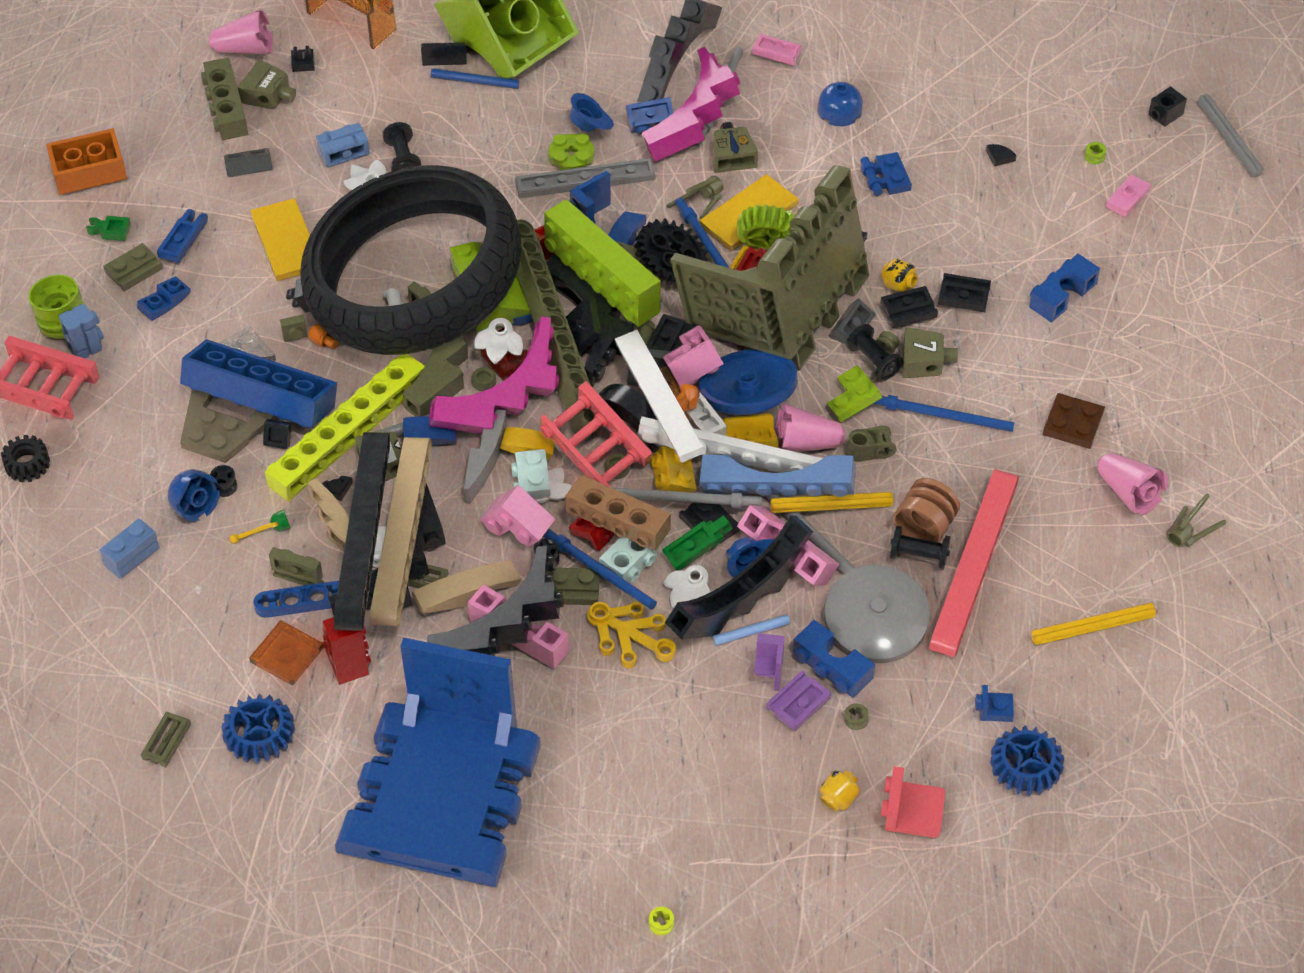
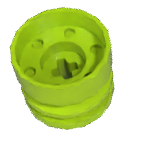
(51, 298)

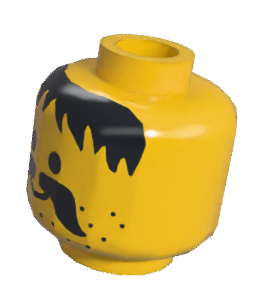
(899, 275)
(839, 790)

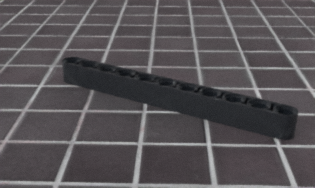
(362, 532)

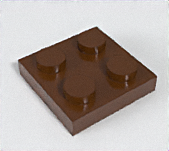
(1073, 420)

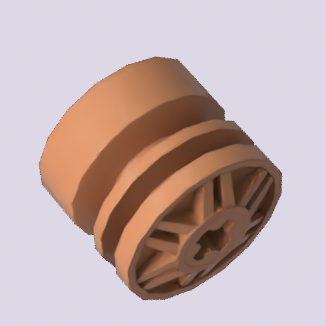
(927, 510)

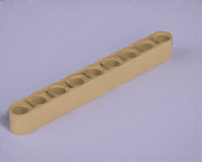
(401, 532)

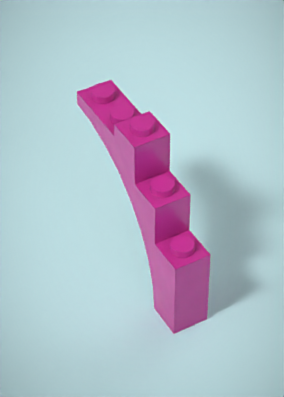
(702, 107)
(477, 411)

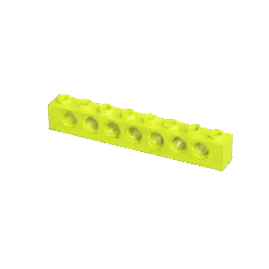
(338, 431)

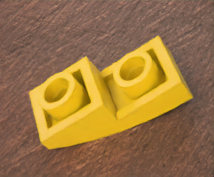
(524, 439)

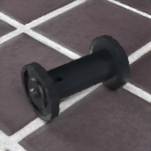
(398, 136)
(863, 340)
(920, 547)

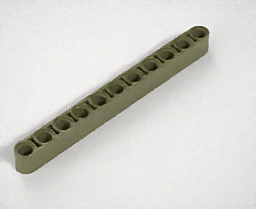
(544, 302)

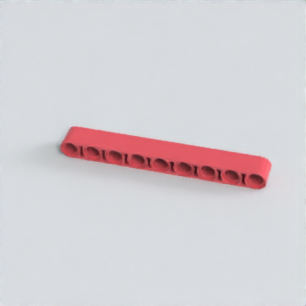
(974, 563)

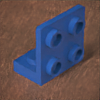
(592, 195)

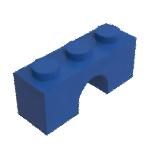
(1051, 296)
(846, 673)

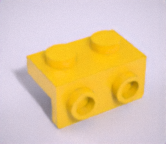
(753, 428)
(671, 473)

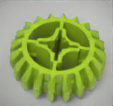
(763, 225)

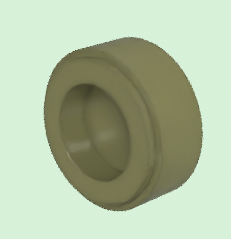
(483, 379)
(612, 460)

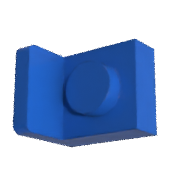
(994, 706)

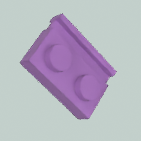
(798, 700)

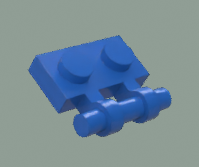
(892, 172)

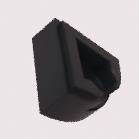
(1000, 154)
(339, 486)

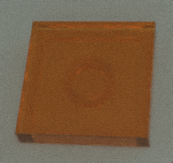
(286, 652)

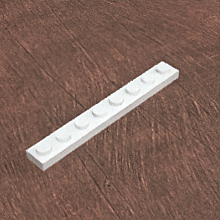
(740, 450)

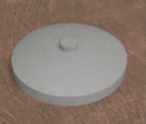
(877, 613)

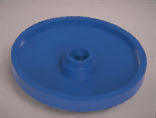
(749, 382)

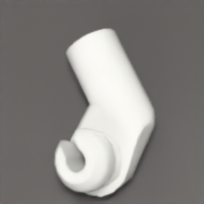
(393, 296)

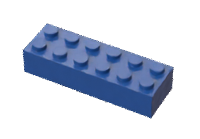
(258, 383)

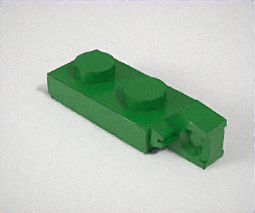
(696, 542)

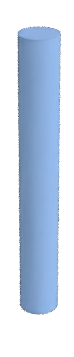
(751, 629)

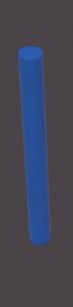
(475, 78)

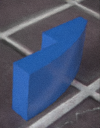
(626, 226)
(164, 299)
(420, 428)

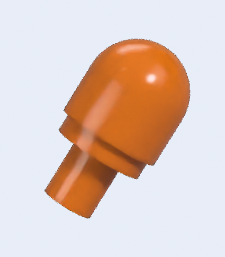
(321, 337)

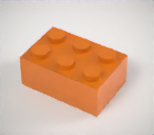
(86, 161)

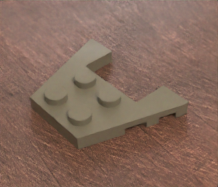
(217, 433)

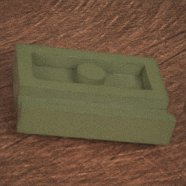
(133, 267)
(295, 567)
(577, 585)

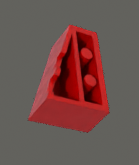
(346, 652)

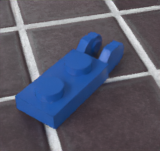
(182, 236)

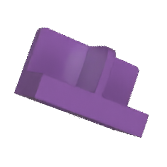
(770, 657)

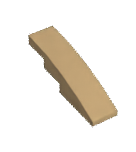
(330, 512)
(460, 587)

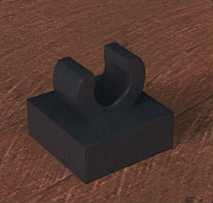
(302, 59)
(297, 296)
(277, 433)

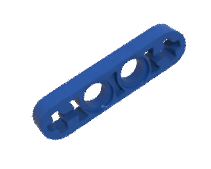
(304, 595)

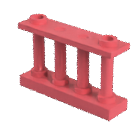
(50, 359)
(603, 417)

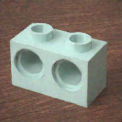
(624, 554)

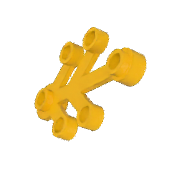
(629, 630)

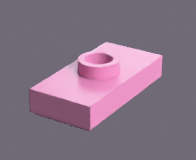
(776, 49)
(1128, 195)

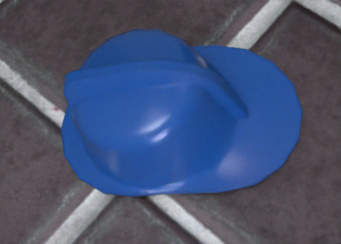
(588, 114)
(744, 552)

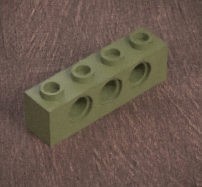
(225, 99)

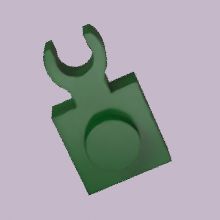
(111, 229)

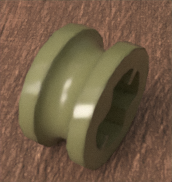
(888, 341)
(856, 724)

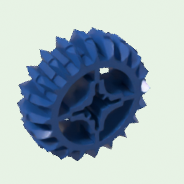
(258, 737)
(1034, 772)

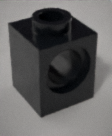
(1167, 106)

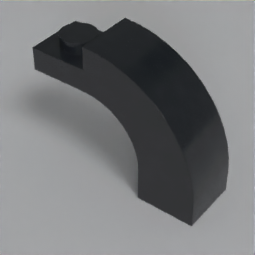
(629, 406)

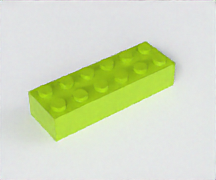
(602, 263)

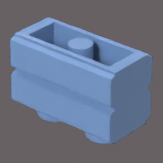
(342, 144)
(81, 331)
(129, 548)

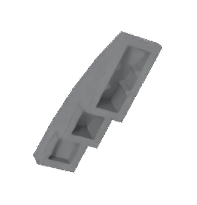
(483, 460)

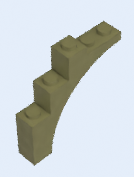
(441, 372)

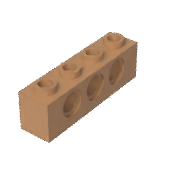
(618, 512)

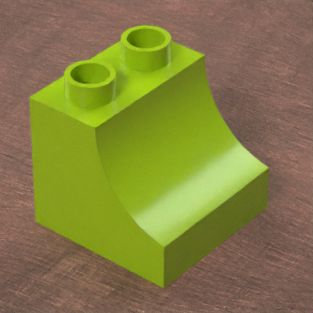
(508, 31)

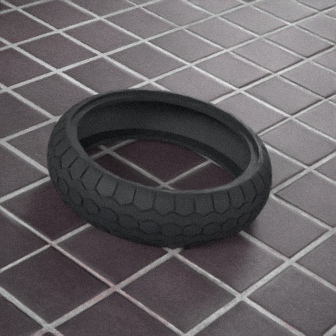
(433, 318)

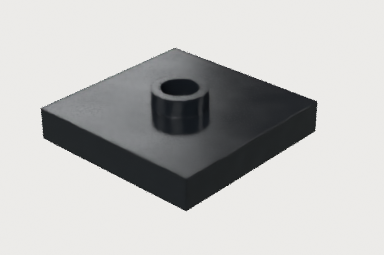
(584, 323)

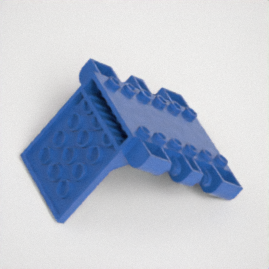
(444, 768)

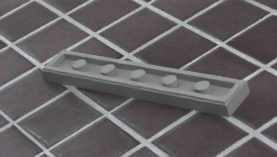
(566, 180)

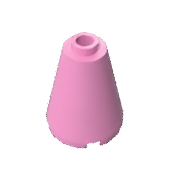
(244, 35)
(806, 431)
(1133, 481)

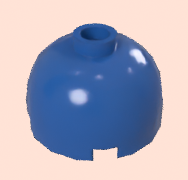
(840, 104)
(193, 494)

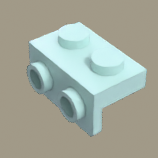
(532, 472)

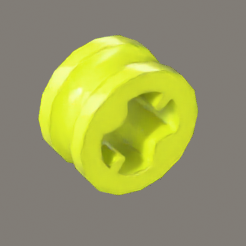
(655, 926)

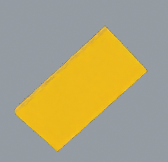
(723, 220)
(282, 236)

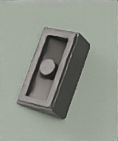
(248, 162)
(852, 318)

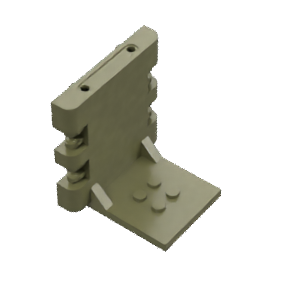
(793, 283)

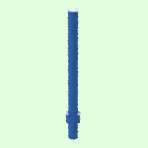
(690, 218)
(893, 403)
(566, 546)

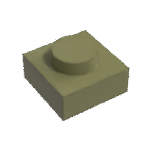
(293, 328)

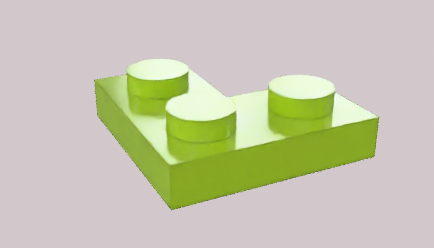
(858, 395)

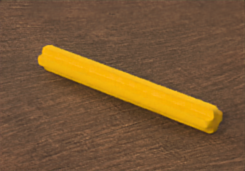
(831, 502)
(1093, 623)

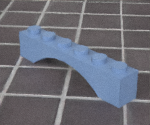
(829, 476)

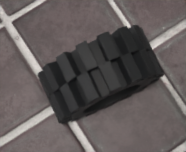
(25, 447)

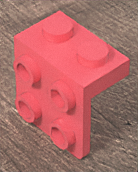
(912, 806)

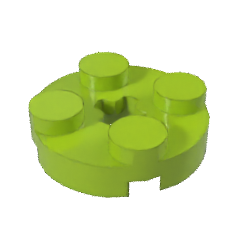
(563, 144)

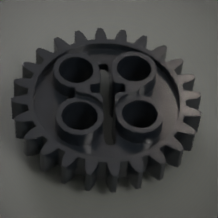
(660, 241)

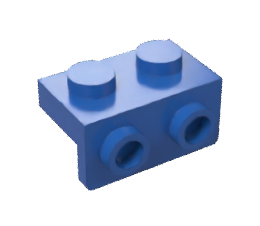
(648, 114)

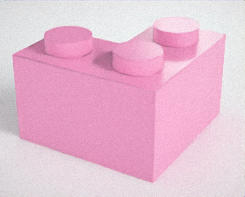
(693, 358)
(520, 515)

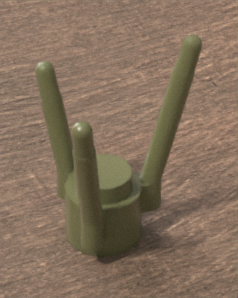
(709, 189)
(1181, 531)

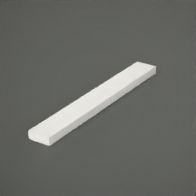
(659, 396)

